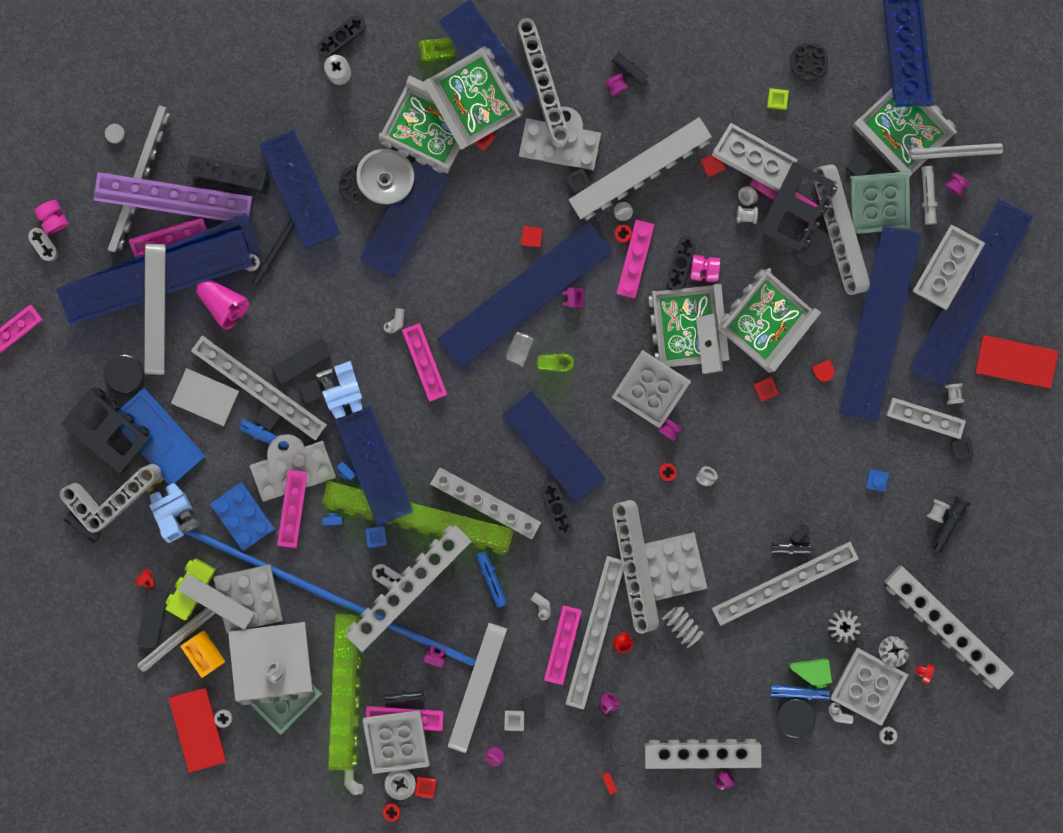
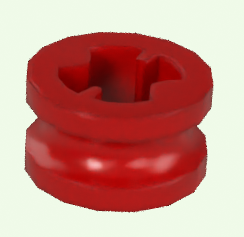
(627, 237)
(663, 468)
(386, 816)

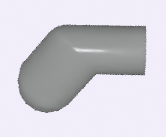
(395, 324)
(543, 606)
(837, 714)
(351, 784)

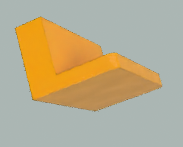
(202, 654)

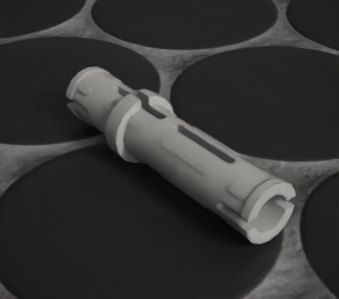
(929, 195)

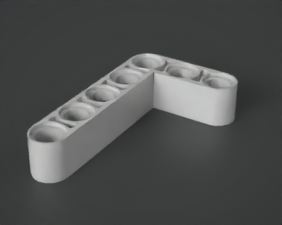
(115, 502)

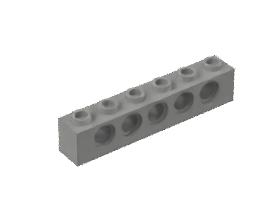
(485, 503)
(750, 760)

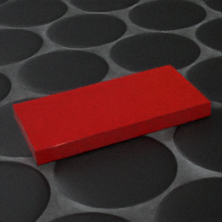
(1016, 361)
(197, 730)

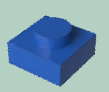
(345, 471)
(877, 480)
(332, 519)
(376, 536)

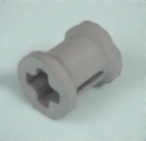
(747, 215)
(954, 393)
(938, 511)

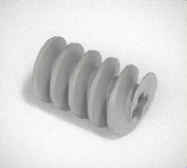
(339, 62)
(683, 626)

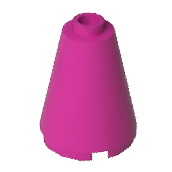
(222, 303)

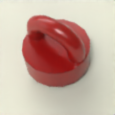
(143, 577)
(622, 643)
(926, 673)

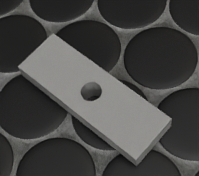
(707, 333)

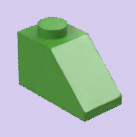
(814, 671)

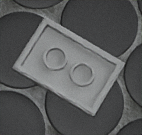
(205, 397)

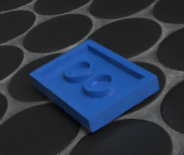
(242, 516)

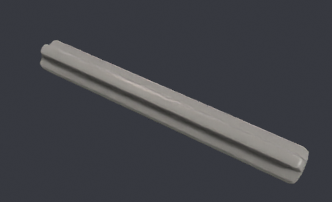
(955, 151)
(175, 639)

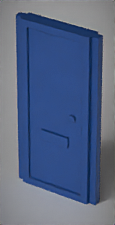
(170, 445)

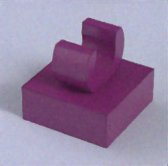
(575, 298)
(435, 658)

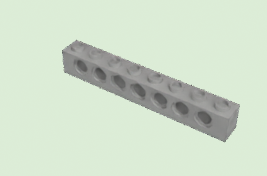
(363, 640)
(1000, 672)

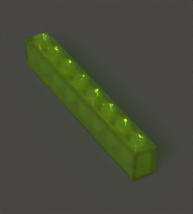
(344, 696)

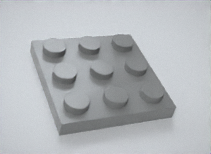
(651, 389)
(675, 566)
(254, 590)
(868, 686)
(396, 742)

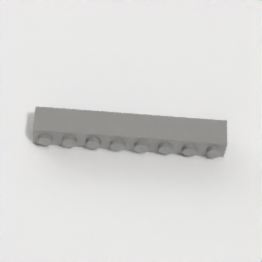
(640, 168)

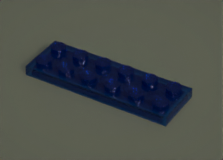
(471, 32)
(908, 53)
(299, 189)
(404, 220)
(554, 446)
(373, 466)

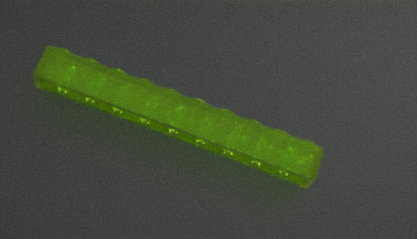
(423, 518)

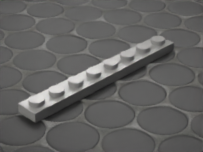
(142, 171)
(259, 388)
(785, 583)
(595, 633)

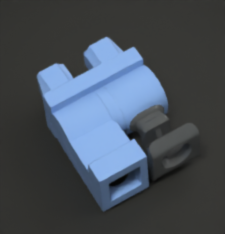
(342, 395)
(168, 508)

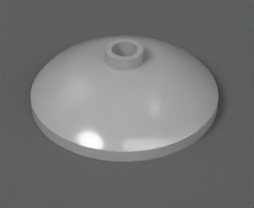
(385, 165)

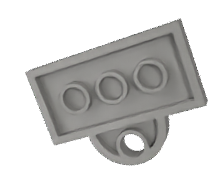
(577, 153)
(272, 473)

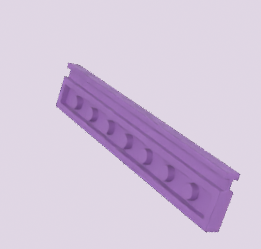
(170, 197)

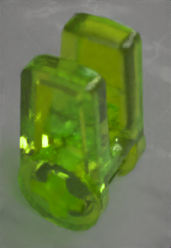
(432, 53)
(552, 362)

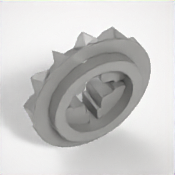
(890, 658)
(391, 786)

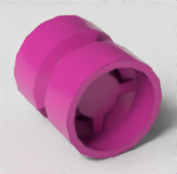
(51, 217)
(705, 268)

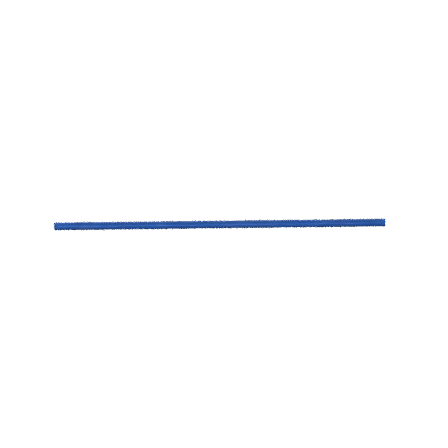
(327, 595)

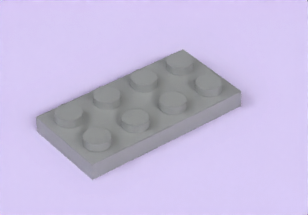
(753, 157)
(948, 267)

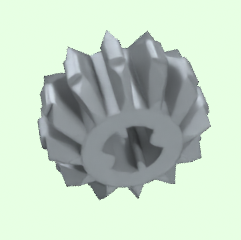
(840, 632)

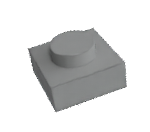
(514, 720)

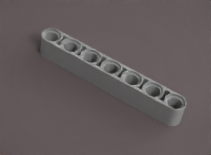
(539, 74)
(843, 235)
(155, 308)
(635, 566)
(477, 687)

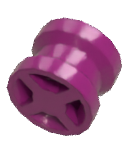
(616, 85)
(957, 184)
(670, 429)

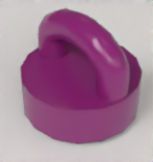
(609, 702)
(494, 756)
(726, 778)

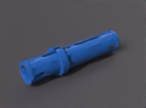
(261, 434)
(483, 557)
(800, 692)

